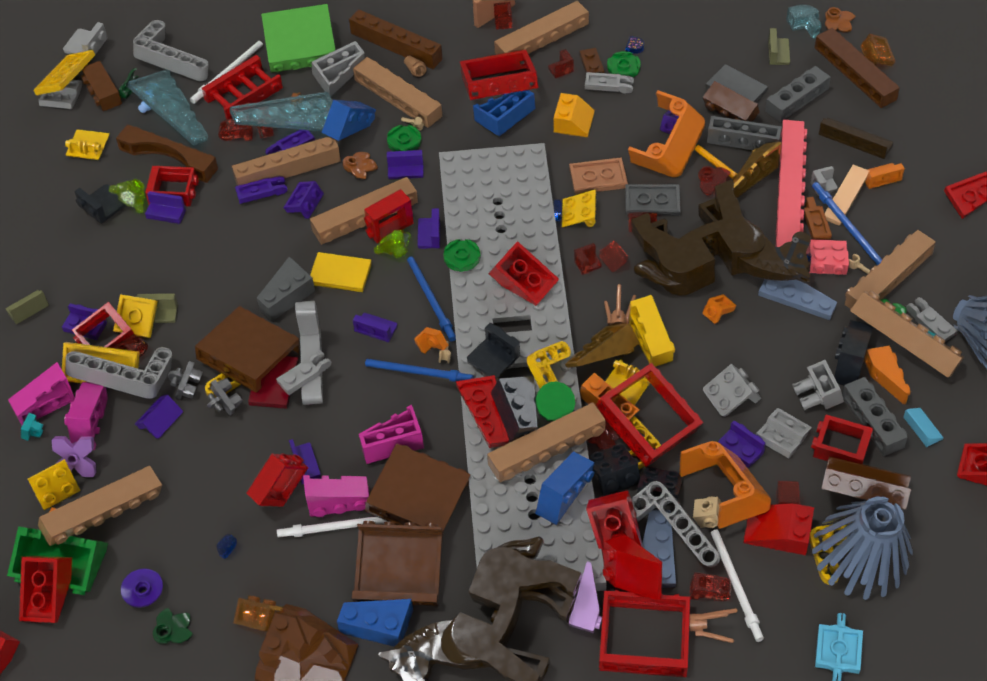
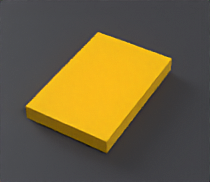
(340, 272)

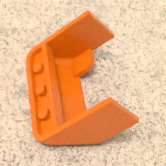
(675, 154)
(749, 494)

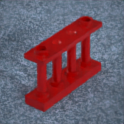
(241, 75)

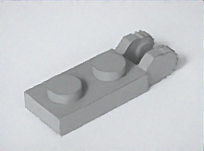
(609, 82)
(931, 319)
(303, 373)

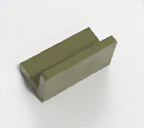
(778, 49)
(27, 306)
(166, 307)

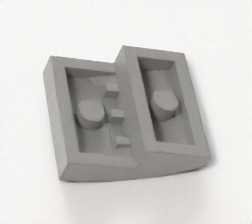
(62, 99)
(783, 432)

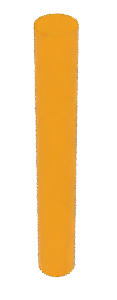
(714, 160)

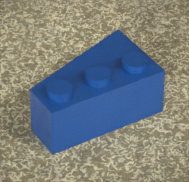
(504, 112)
(347, 118)
(563, 487)
(376, 620)

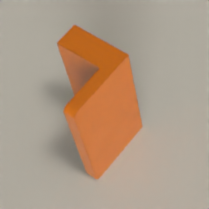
(884, 175)

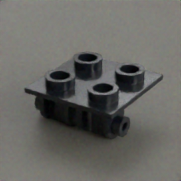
(670, 479)

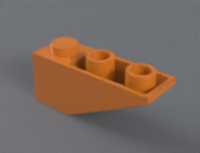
(885, 370)
(596, 387)

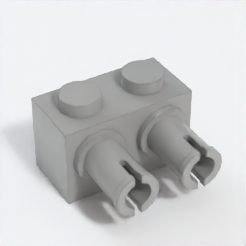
(826, 387)

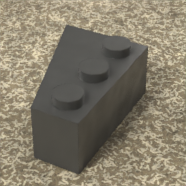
(285, 288)

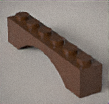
(138, 141)

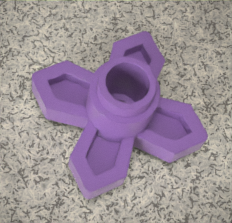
(76, 454)

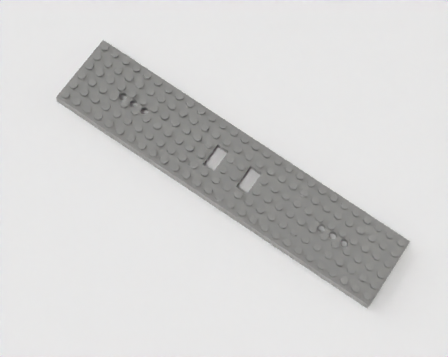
(470, 188)

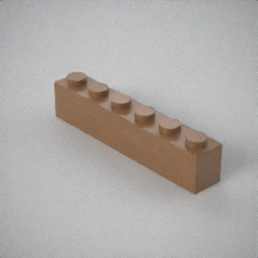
(544, 30)
(397, 91)
(289, 161)
(351, 215)
(893, 268)
(907, 334)
(546, 442)
(99, 506)

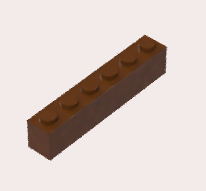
(395, 38)
(857, 67)

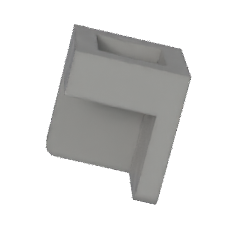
(825, 179)

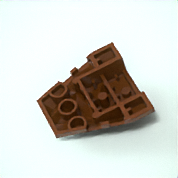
(304, 649)

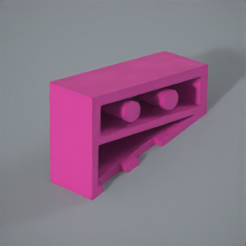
(42, 395)
(86, 411)
(381, 439)
(335, 495)

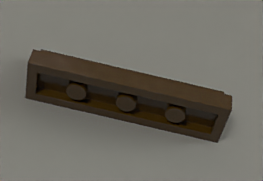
(855, 138)

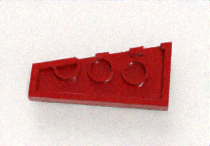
(968, 194)
(482, 407)

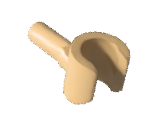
(416, 123)
(855, 263)
(445, 354)

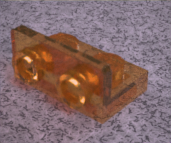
(877, 50)
(255, 614)

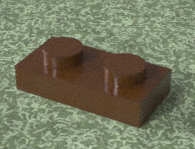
(591, 61)

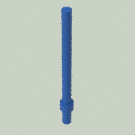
(826, 198)
(445, 323)
(452, 375)

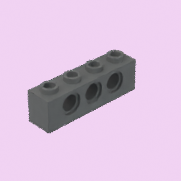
(797, 94)
(741, 133)
(865, 411)

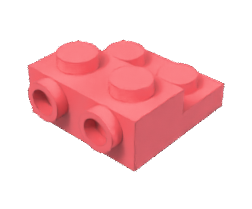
(829, 257)

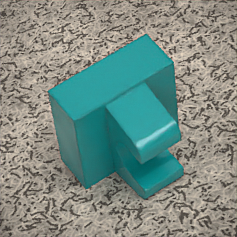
(31, 427)

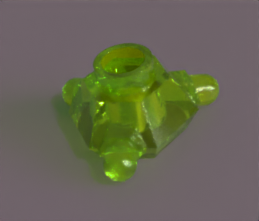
(130, 193)
(394, 244)

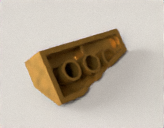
(758, 166)
(607, 343)

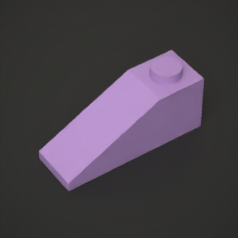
(586, 607)

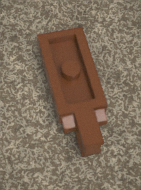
(816, 220)

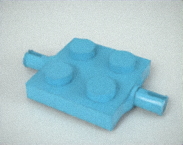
(839, 648)

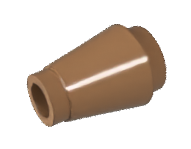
(415, 66)

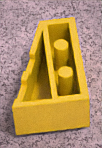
(650, 331)

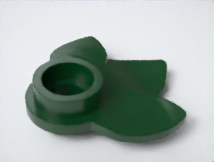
(124, 91)
(174, 625)

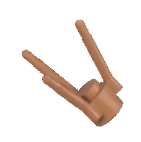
(618, 316)
(699, 622)

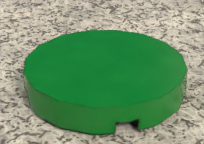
(624, 64)
(404, 138)
(461, 255)
(555, 401)

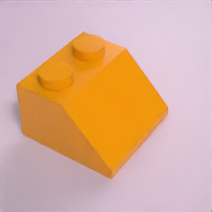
(573, 116)

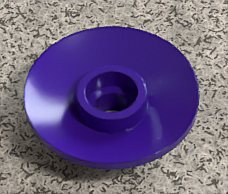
(138, 581)

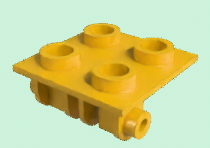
(86, 144)
(579, 209)
(621, 373)
(53, 484)

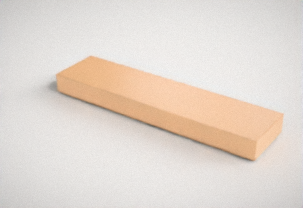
(847, 192)

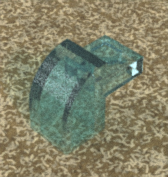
(804, 17)

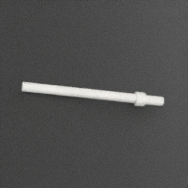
(237, 62)
(299, 530)
(751, 619)

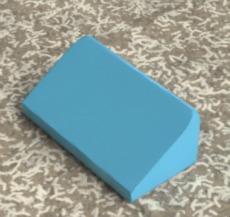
(922, 426)

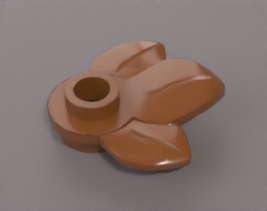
(839, 19)
(359, 164)

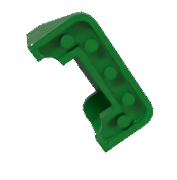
(85, 554)

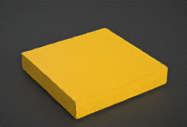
(138, 314)

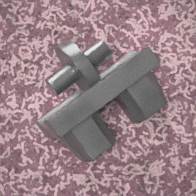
(185, 389)
(219, 389)

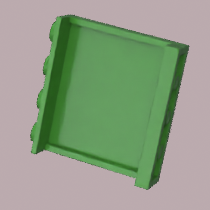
(297, 37)

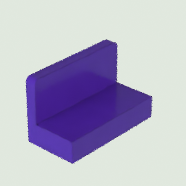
(405, 164)
(165, 207)
(429, 231)
(374, 326)
(159, 416)
(306, 453)

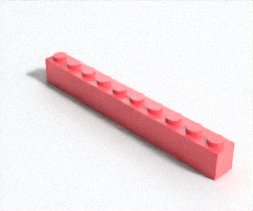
(790, 181)

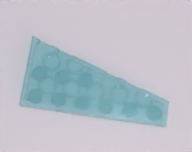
(169, 102)
(297, 112)

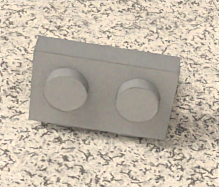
(86, 40)
(730, 390)

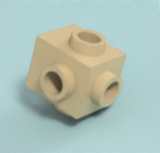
(706, 512)

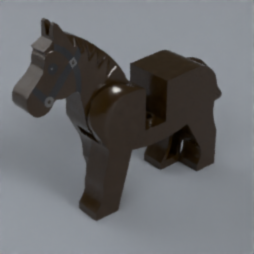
(690, 262)
(500, 583)

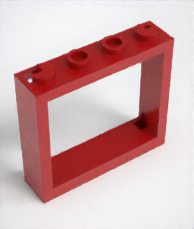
(498, 64)
(626, 429)
(643, 664)

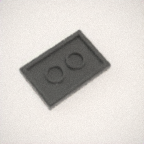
(739, 83)
(653, 198)

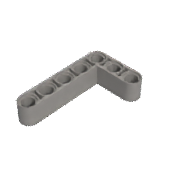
(149, 48)
(310, 343)
(121, 377)
(674, 519)

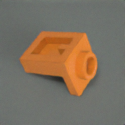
(717, 307)
(430, 338)

